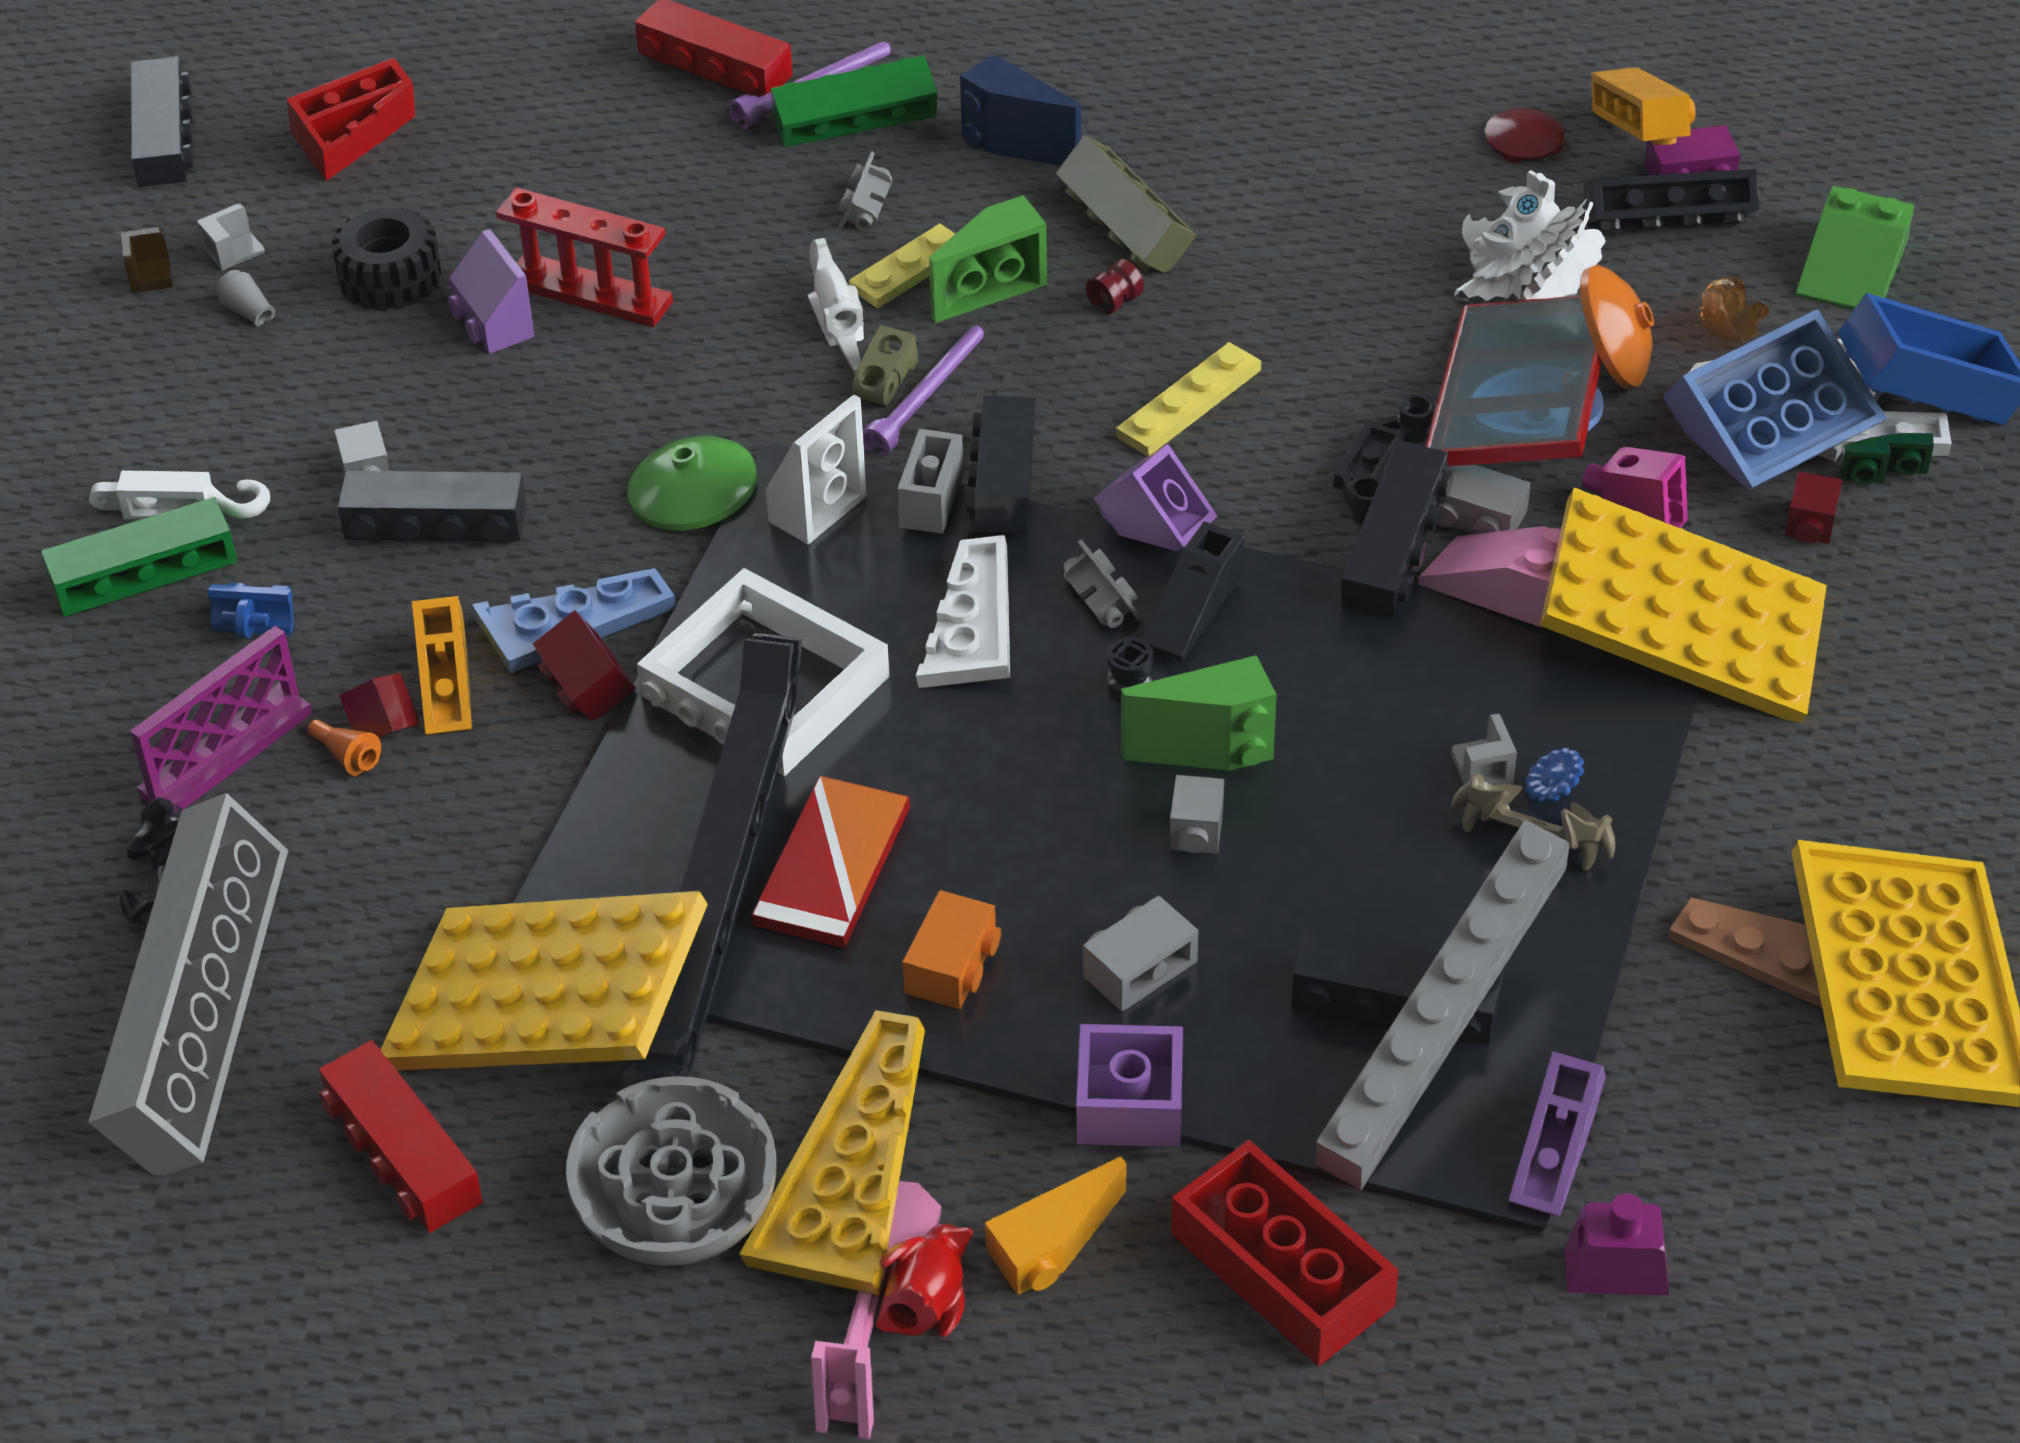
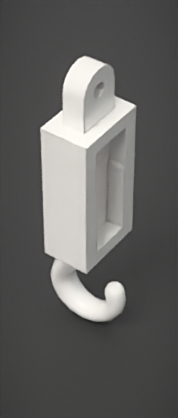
(155, 492)

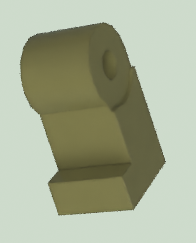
(883, 368)

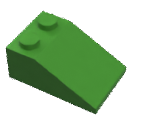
(1855, 247)
(989, 260)
(1202, 718)

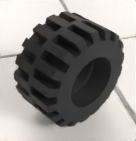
(386, 257)

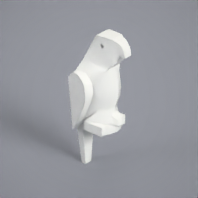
(835, 304)

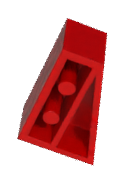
(351, 115)

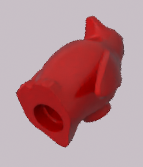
(925, 1282)

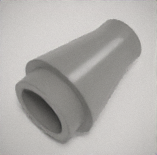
(242, 295)

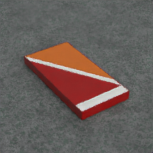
(831, 861)

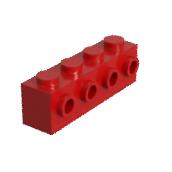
(713, 48)
(400, 1137)

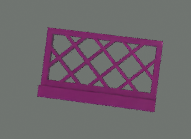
(233, 737)

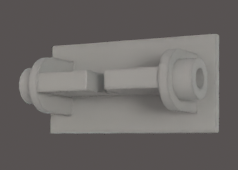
(867, 198)
(1112, 597)

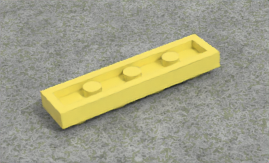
(1188, 399)

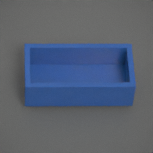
(1932, 359)

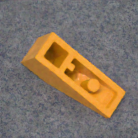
(442, 665)
(1047, 1233)

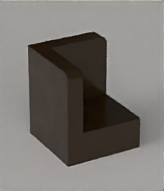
(146, 259)

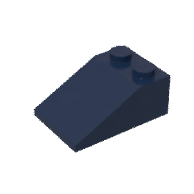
(1017, 113)

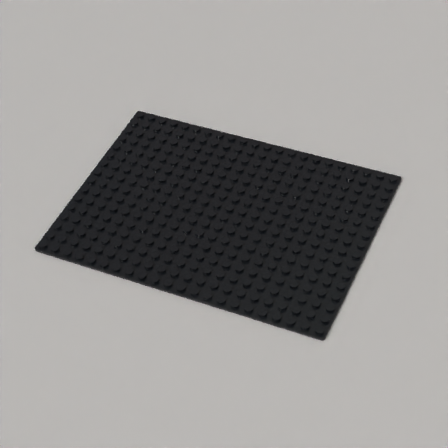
(1044, 818)

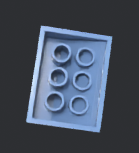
(1775, 401)

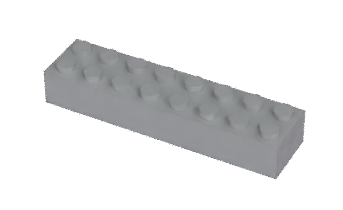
(189, 988)

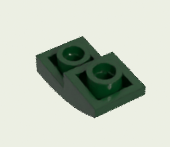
(1871, 458)

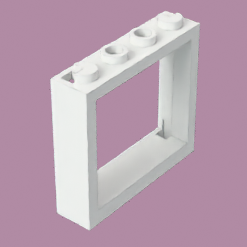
(748, 594)

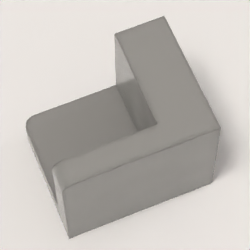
(228, 237)
(1490, 757)

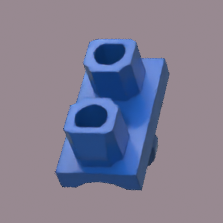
(250, 609)

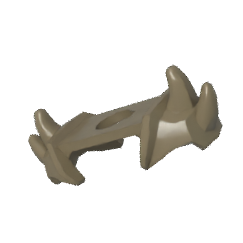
(1578, 825)

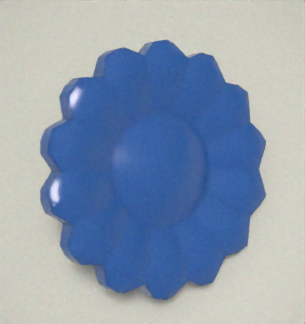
(1554, 775)

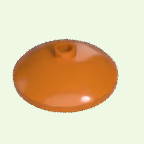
(1617, 325)

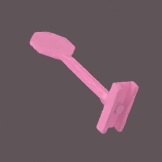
(844, 1370)

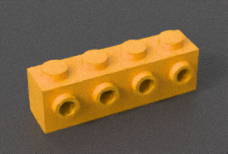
(1642, 105)

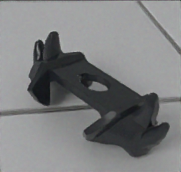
(154, 839)

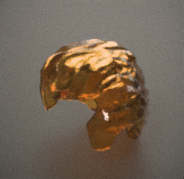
(1726, 304)

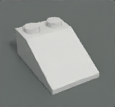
(820, 475)

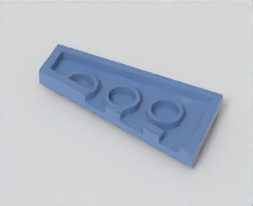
(607, 607)

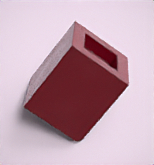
(380, 706)

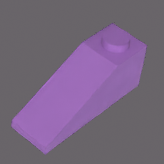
(1557, 1133)

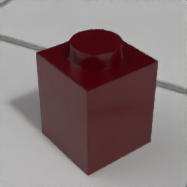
(1813, 508)

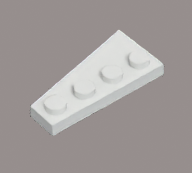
(972, 619)

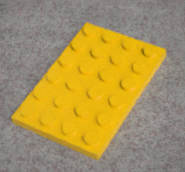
(1685, 606)
(1911, 973)
(544, 982)

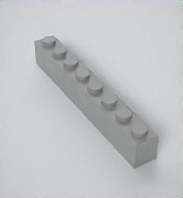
(1441, 1005)

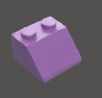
(491, 295)
(1156, 502)

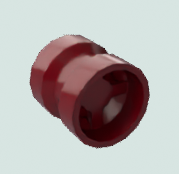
(1118, 284)

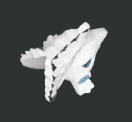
(1530, 248)

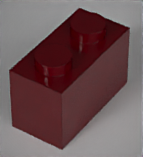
(583, 667)

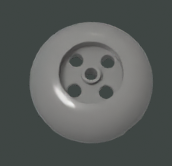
(669, 1126)

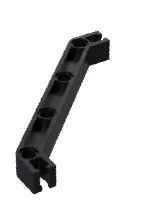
(727, 844)

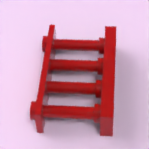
(581, 286)

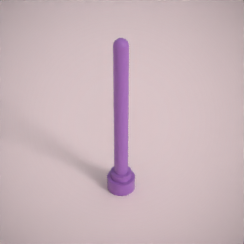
(753, 108)
(885, 431)

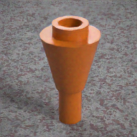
(353, 749)

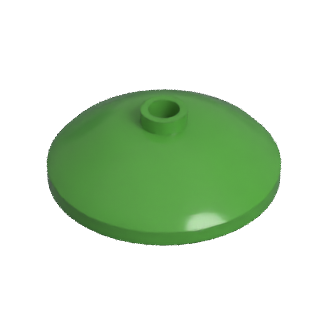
(692, 483)

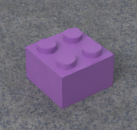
(1129, 1085)

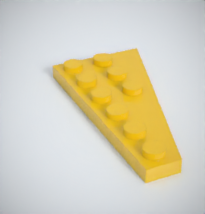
(842, 1185)

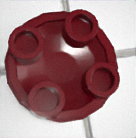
(1524, 134)

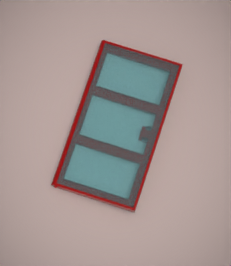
(1517, 383)

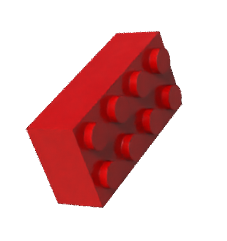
(1284, 1252)

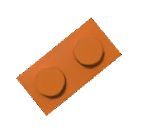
(950, 950)

